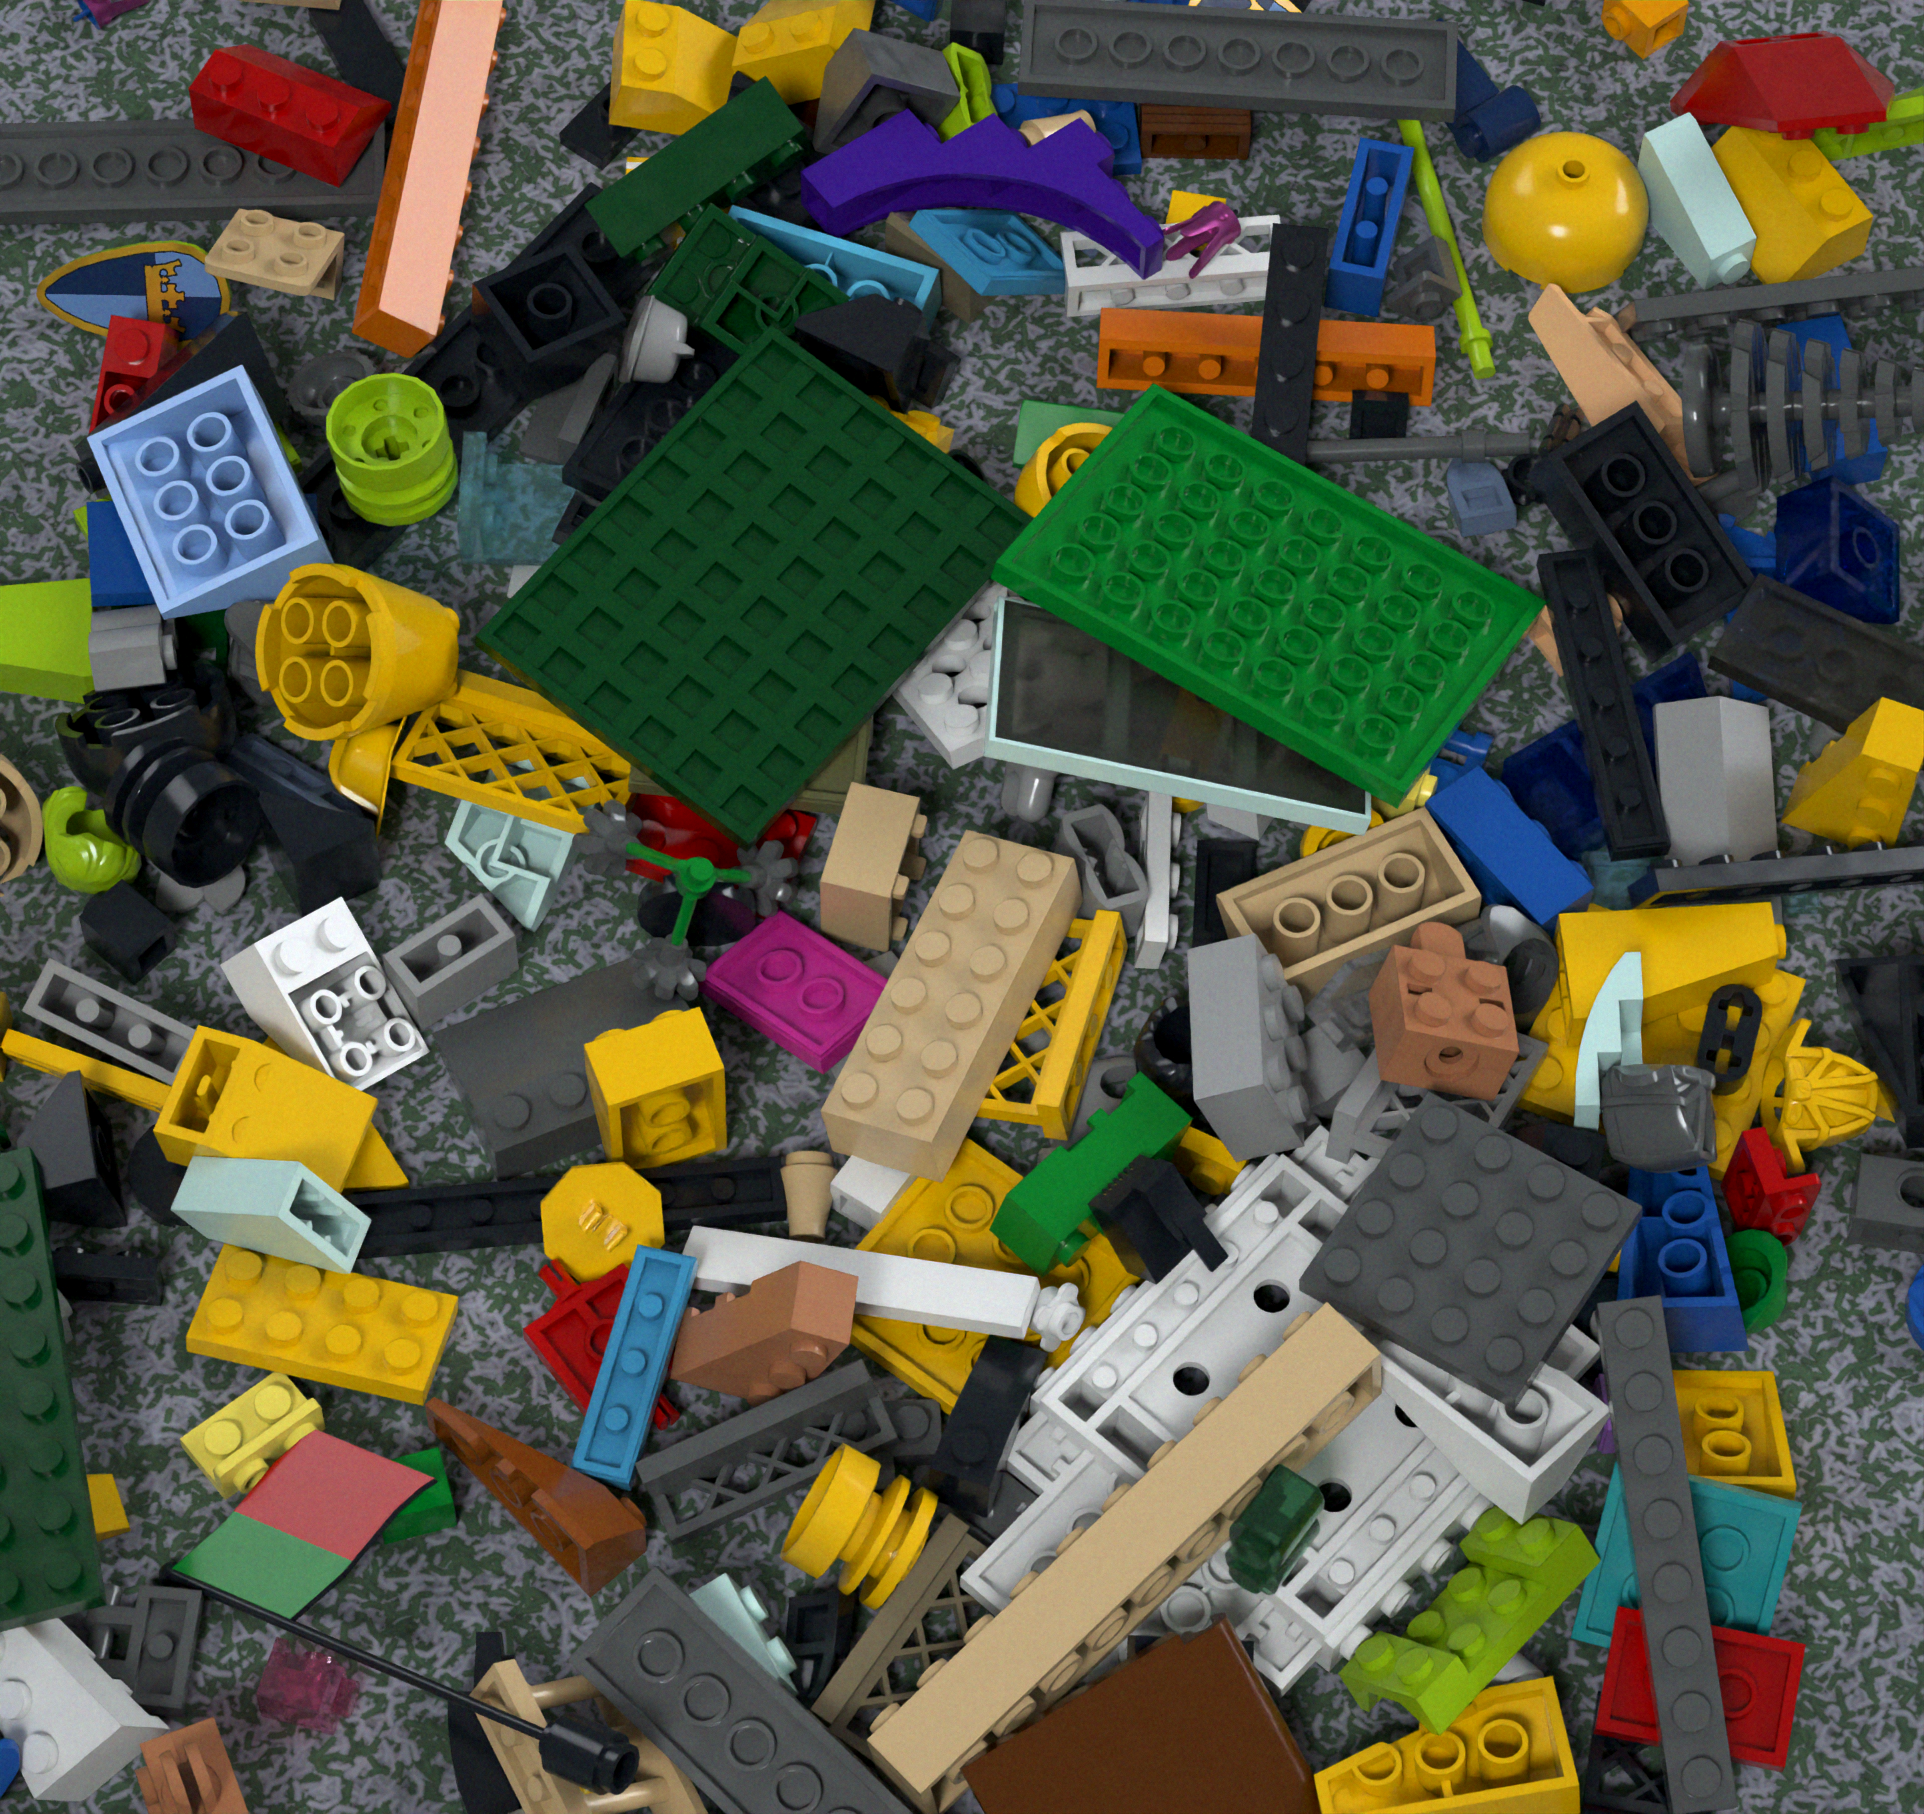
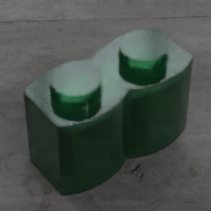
(1273, 1531)

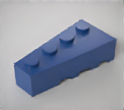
(1684, 1259)

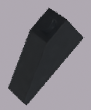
(985, 1425)

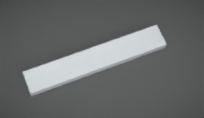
(886, 1286)

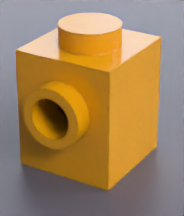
(1644, 23)

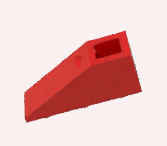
(130, 358)

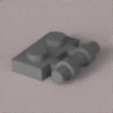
(159, 1646)

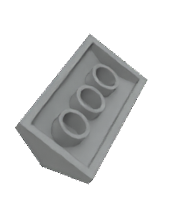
(1716, 782)

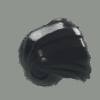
(1166, 1053)

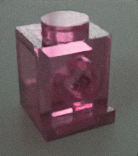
(306, 1689)

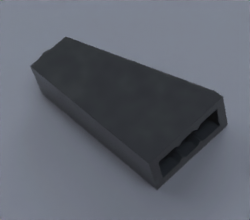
(215, 350)

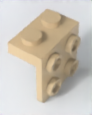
(279, 254)

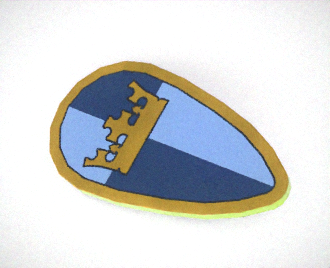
(138, 281)

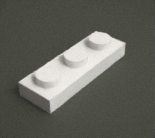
(1157, 834)

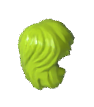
(82, 846)

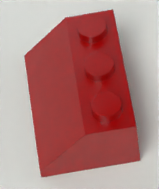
(285, 111)

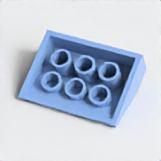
(209, 497)

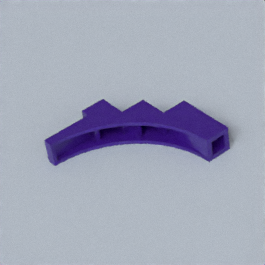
(988, 166)

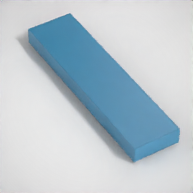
(634, 1366)

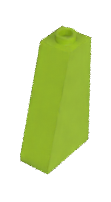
(46, 639)

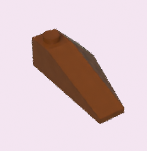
(562, 1509)

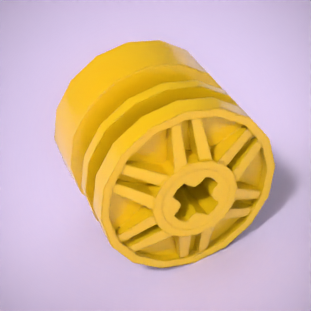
(859, 1526)

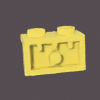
(252, 1433)

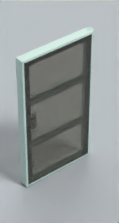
(1102, 716)

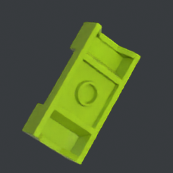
(1477, 1621)

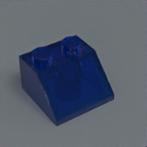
(1839, 551)

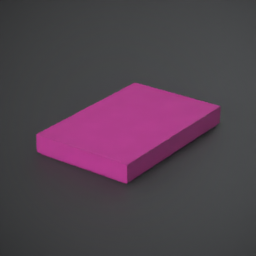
(796, 989)

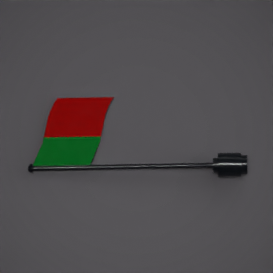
(306, 1533)

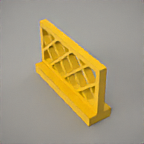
(535, 728)
(1074, 1036)

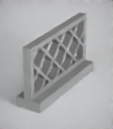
(1375, 1106)

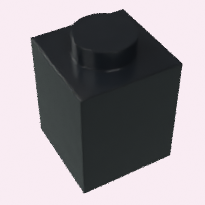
(127, 931)

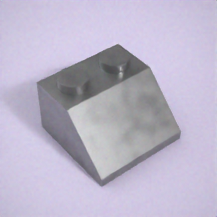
(874, 81)

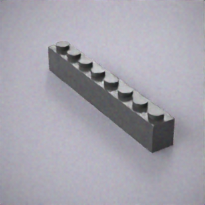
(1665, 1556)

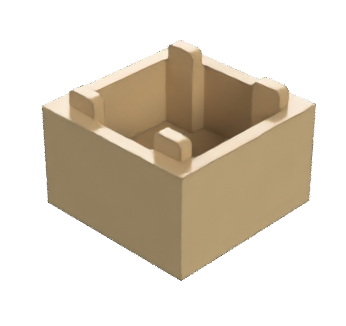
(871, 867)

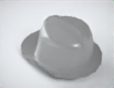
(653, 343)

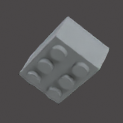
(1247, 1047)

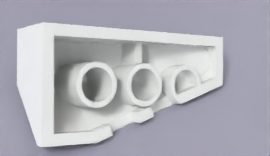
(1503, 1452)

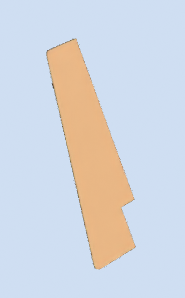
(1607, 369)

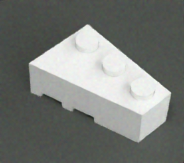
(66, 1713)

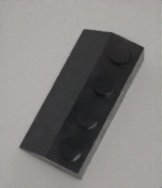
(1649, 530)

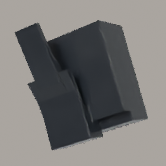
(1154, 1220)

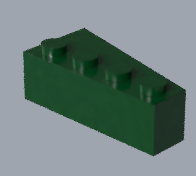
(710, 163)

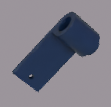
(1487, 118)

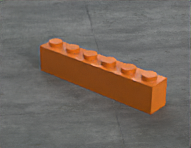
(1222, 355)

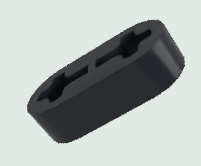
(1739, 1043)

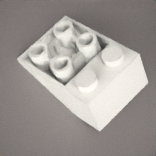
(326, 998)

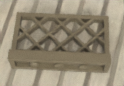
(892, 1628)

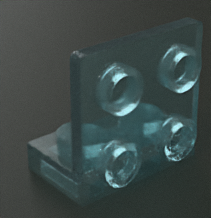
(507, 508)

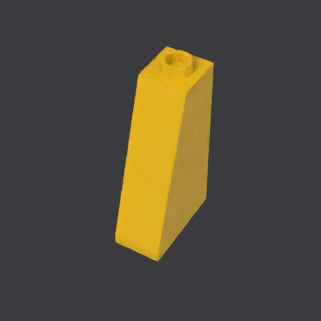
(1682, 950)

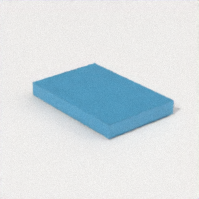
(992, 251)

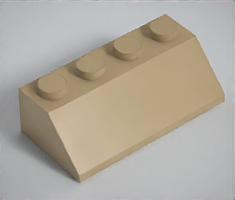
(1353, 899)

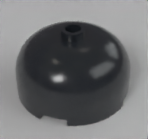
(120, 720)

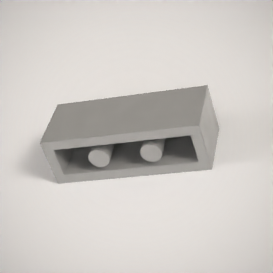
(109, 1021)

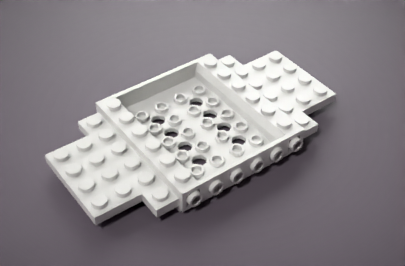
(1118, 1404)

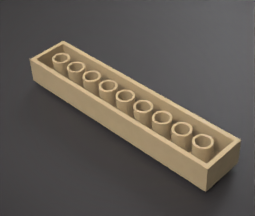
(1127, 1559)

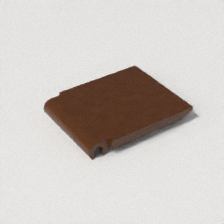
(1155, 1735)

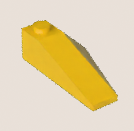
(1494, 1758)

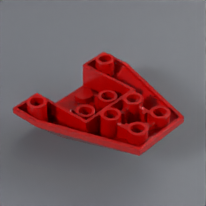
(1787, 86)

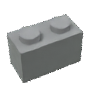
(452, 961)

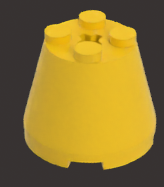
(353, 651)

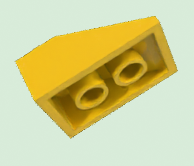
(796, 41)
(668, 68)
(658, 1091)
(1735, 1429)

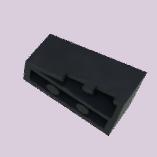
(1887, 1015)

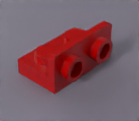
(1760, 1192)

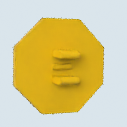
(599, 1219)

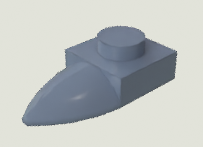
(1479, 498)

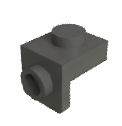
(1425, 281)

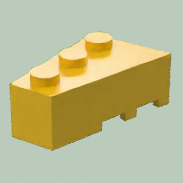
(1864, 780)

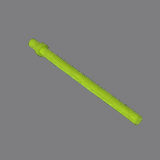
(1474, 338)

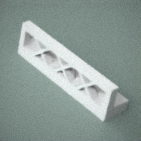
(1227, 278)

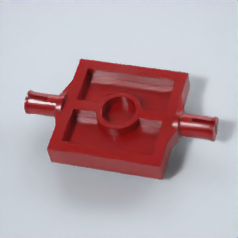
(577, 1331)

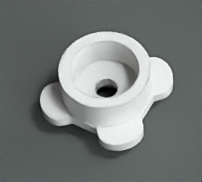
(1057, 1315)

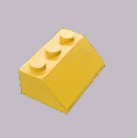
(1795, 204)

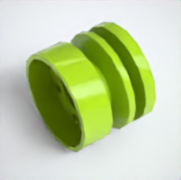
(392, 449)

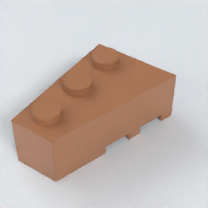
(770, 1337)

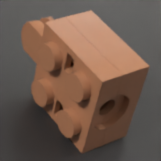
(1443, 1017)
(189, 1773)

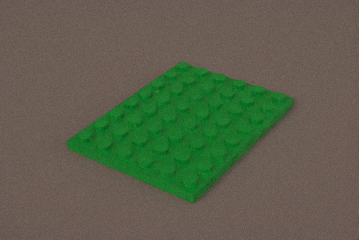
(1271, 593)

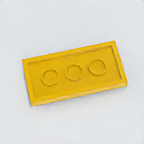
(322, 1324)

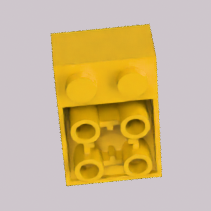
(261, 1105)

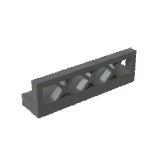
(759, 1432)

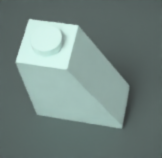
(1694, 203)
(271, 1210)

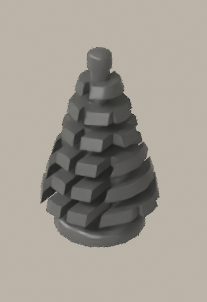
(1781, 408)

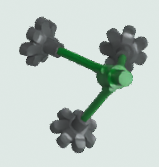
(669, 960)

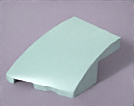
(514, 856)
(1609, 1037)

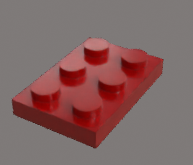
(684, 835)
(1756, 1686)

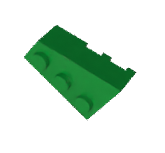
(1048, 1211)

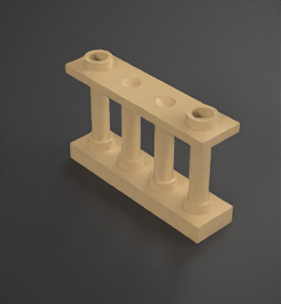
(657, 1779)

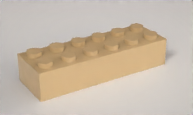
(952, 1006)

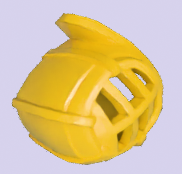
(1822, 1098)

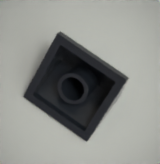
(319, 851)

